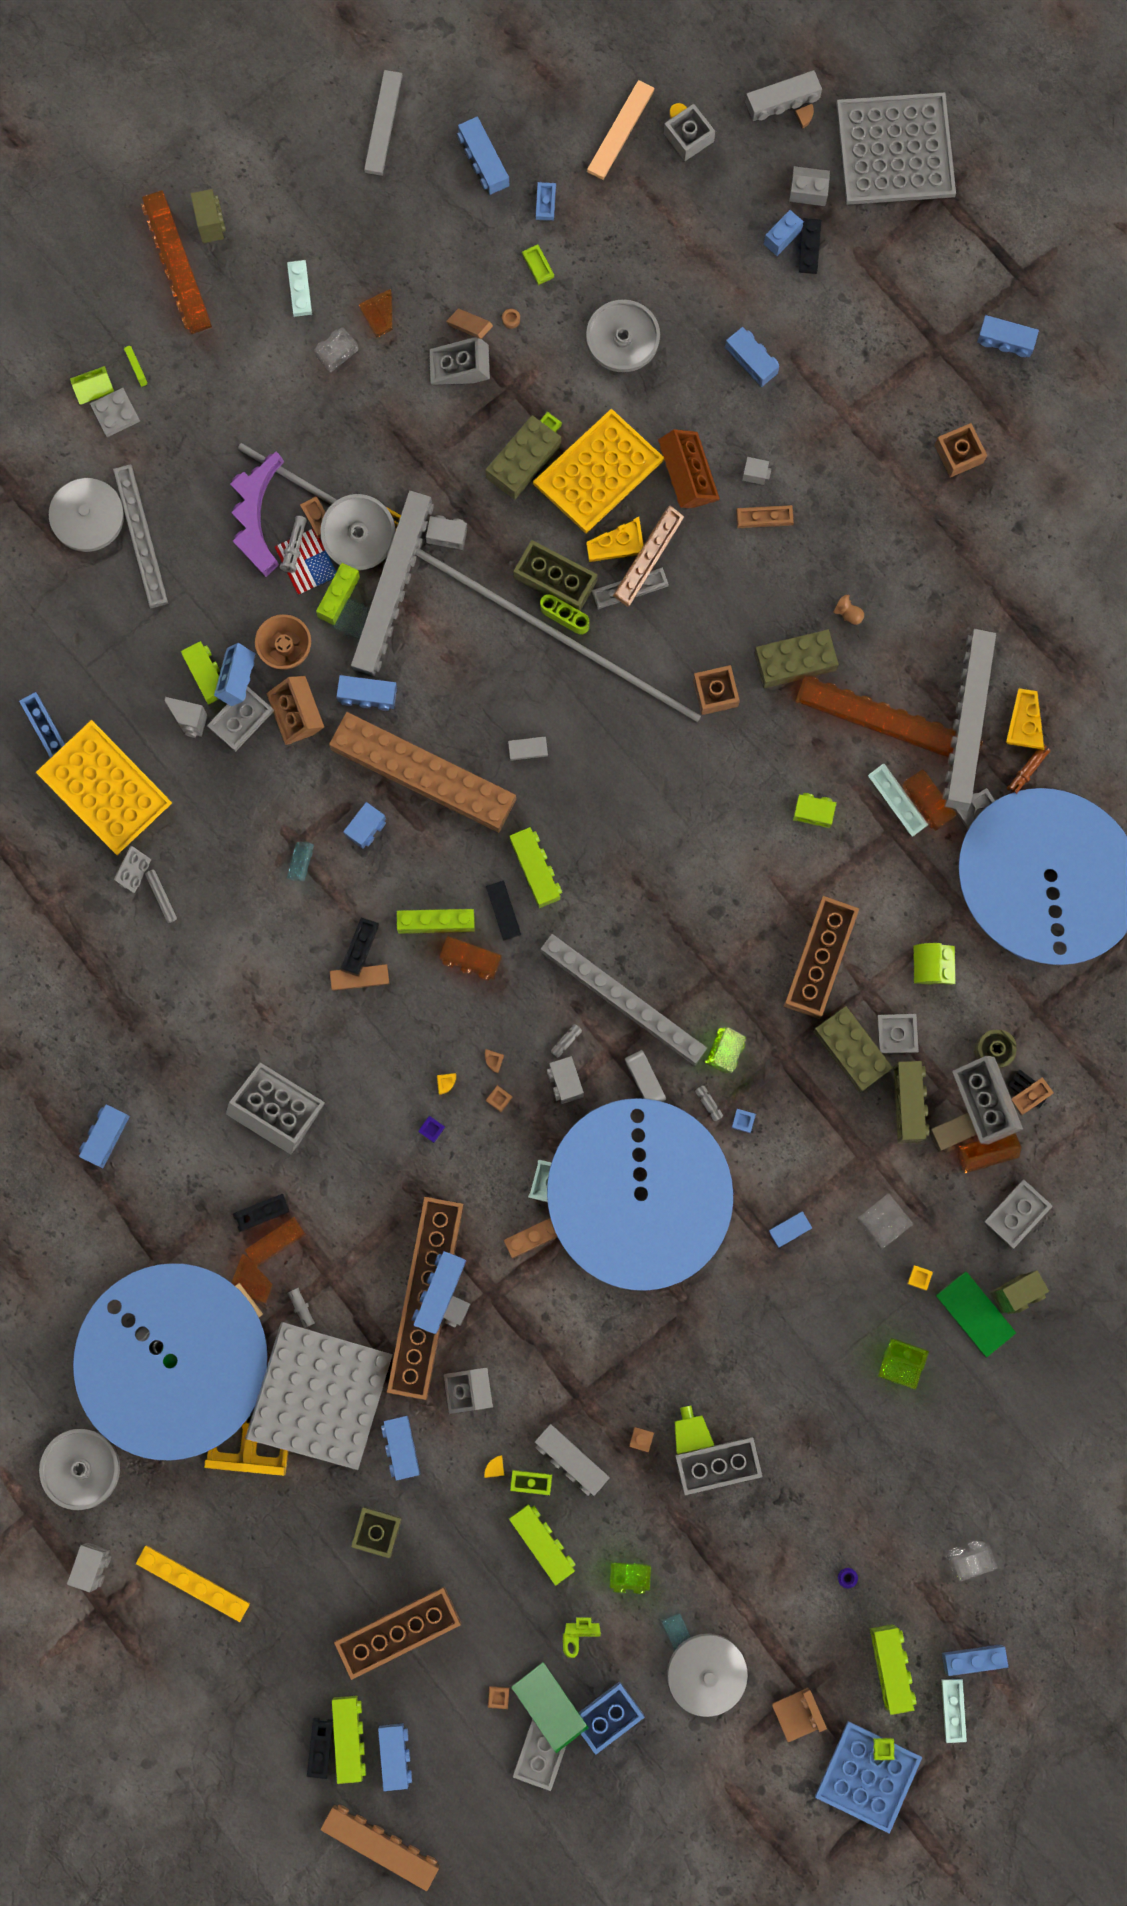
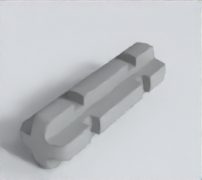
(566, 1040)
(709, 1103)

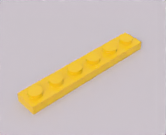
(193, 1583)

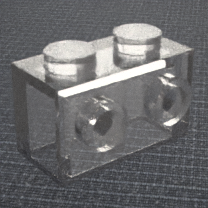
(336, 349)

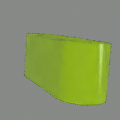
(560, 606)

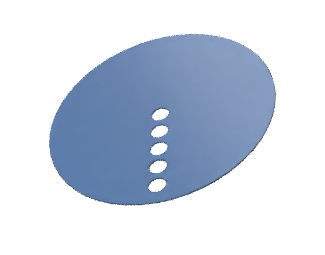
(1006, 885)
(633, 1240)
(182, 1408)

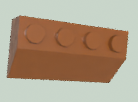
(688, 468)

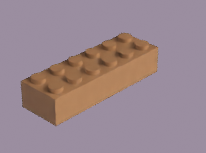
(821, 957)
(397, 1633)

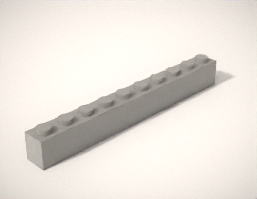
(391, 583)
(970, 720)
(623, 1000)

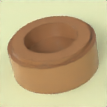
(511, 318)

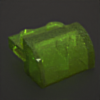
(902, 1363)

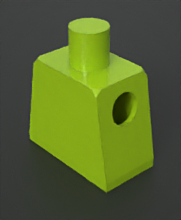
(691, 1432)

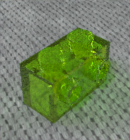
(726, 1050)
(630, 1576)

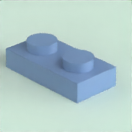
(545, 201)

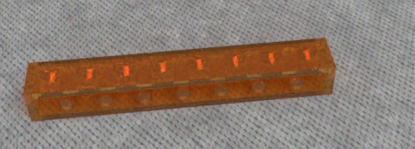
(177, 264)

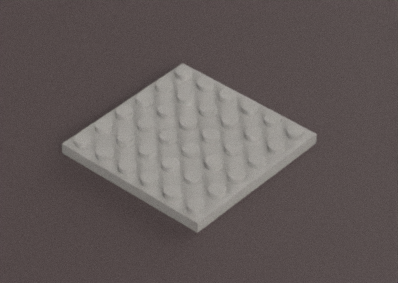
(896, 148)
(319, 1396)

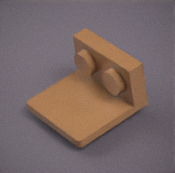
(798, 1715)

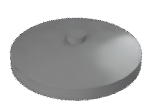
(623, 335)
(86, 514)
(357, 531)
(79, 1469)
(707, 1675)

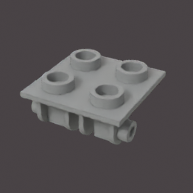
(132, 869)

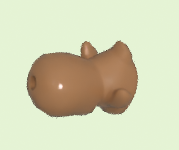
(849, 612)

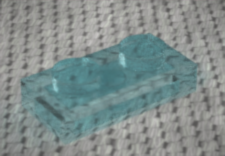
(300, 861)
(676, 1630)

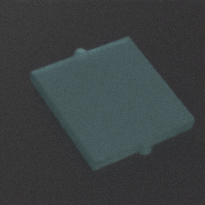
(352, 619)

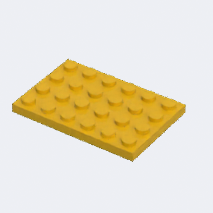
(598, 471)
(104, 787)

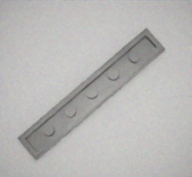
(383, 122)

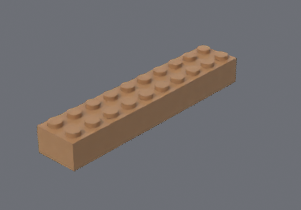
(422, 772)
(415, 1346)

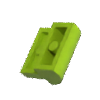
(934, 964)

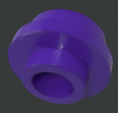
(854, 1578)

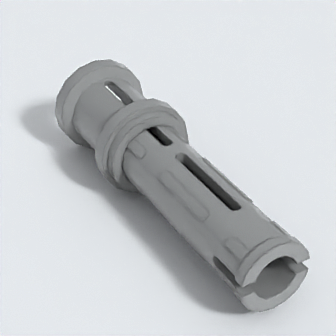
(292, 551)

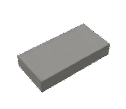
(528, 748)

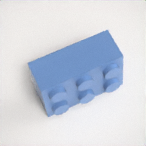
(609, 1717)

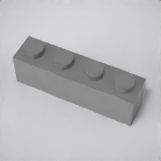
(783, 96)
(575, 1462)

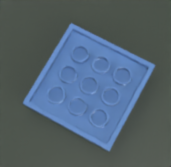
(867, 1786)

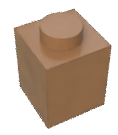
(641, 1439)

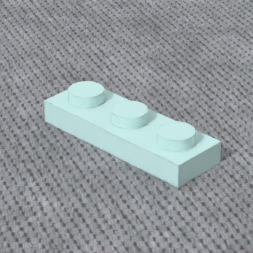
(299, 288)
(953, 1710)

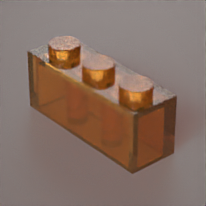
(928, 800)
(470, 958)
(979, 1155)
(275, 1242)

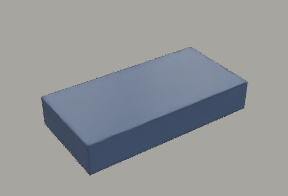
(790, 1229)

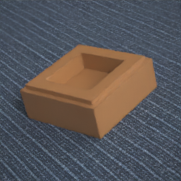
(499, 1098)
(498, 1697)

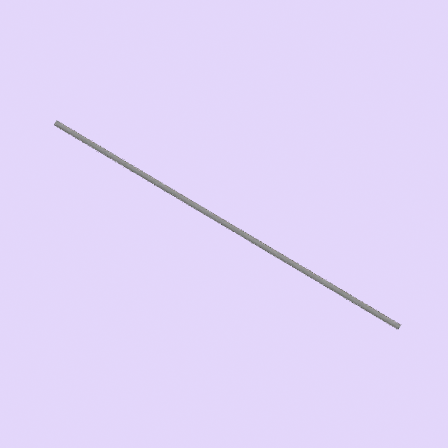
(499, 600)

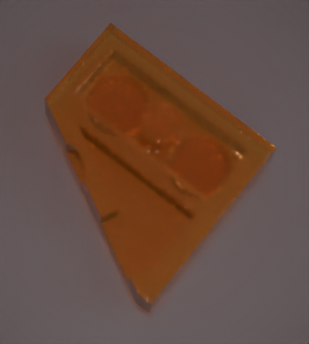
(378, 312)
(252, 1280)

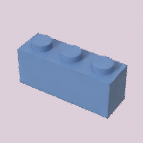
(1007, 336)
(752, 356)
(235, 674)
(366, 692)
(103, 1136)
(400, 1448)
(975, 1660)
(394, 1757)

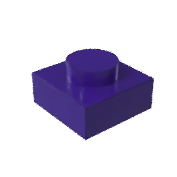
(431, 1129)

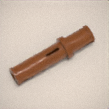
(1024, 775)

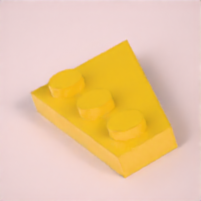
(619, 543)
(1026, 721)

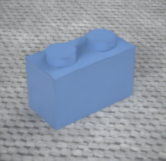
(783, 232)
(365, 825)

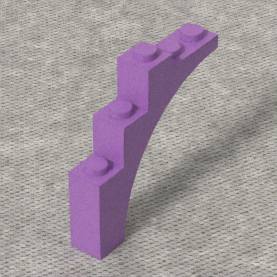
(252, 490)

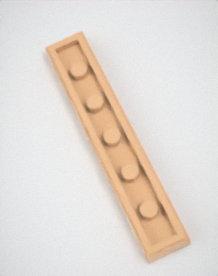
(620, 129)

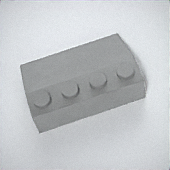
(274, 1108)

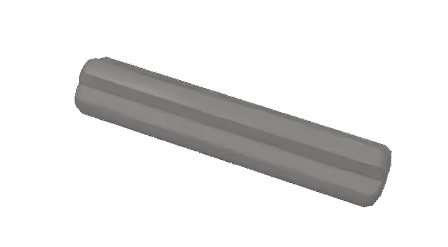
(161, 896)

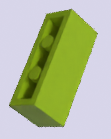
(338, 593)
(202, 669)

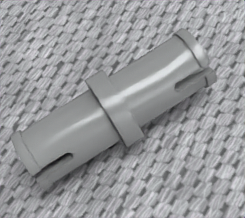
(301, 1307)

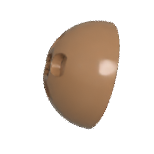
(280, 633)

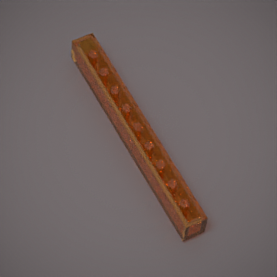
(876, 716)

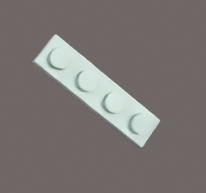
(898, 800)

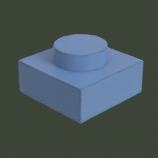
(743, 1120)

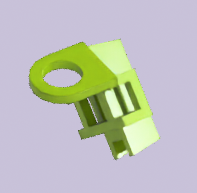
(582, 1628)

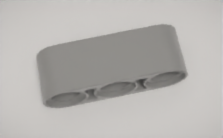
(644, 1077)

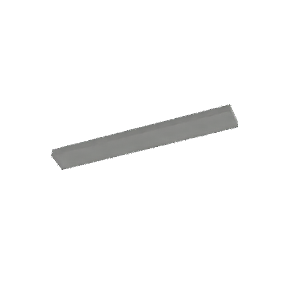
(140, 536)

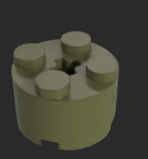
(1001, 1039)

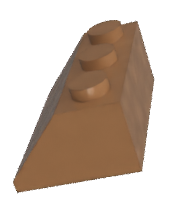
(295, 709)

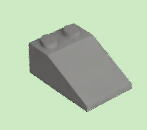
(460, 362)

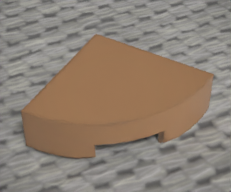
(805, 115)
(493, 1060)

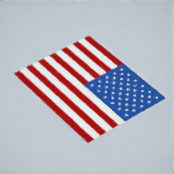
(312, 566)

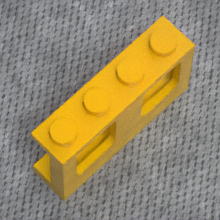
(247, 1459)

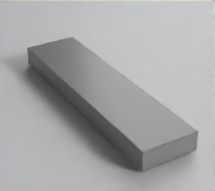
(604, 595)

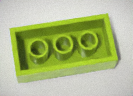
(892, 1669)

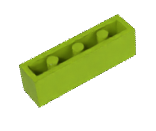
(535, 868)
(435, 921)
(542, 1545)
(347, 1739)

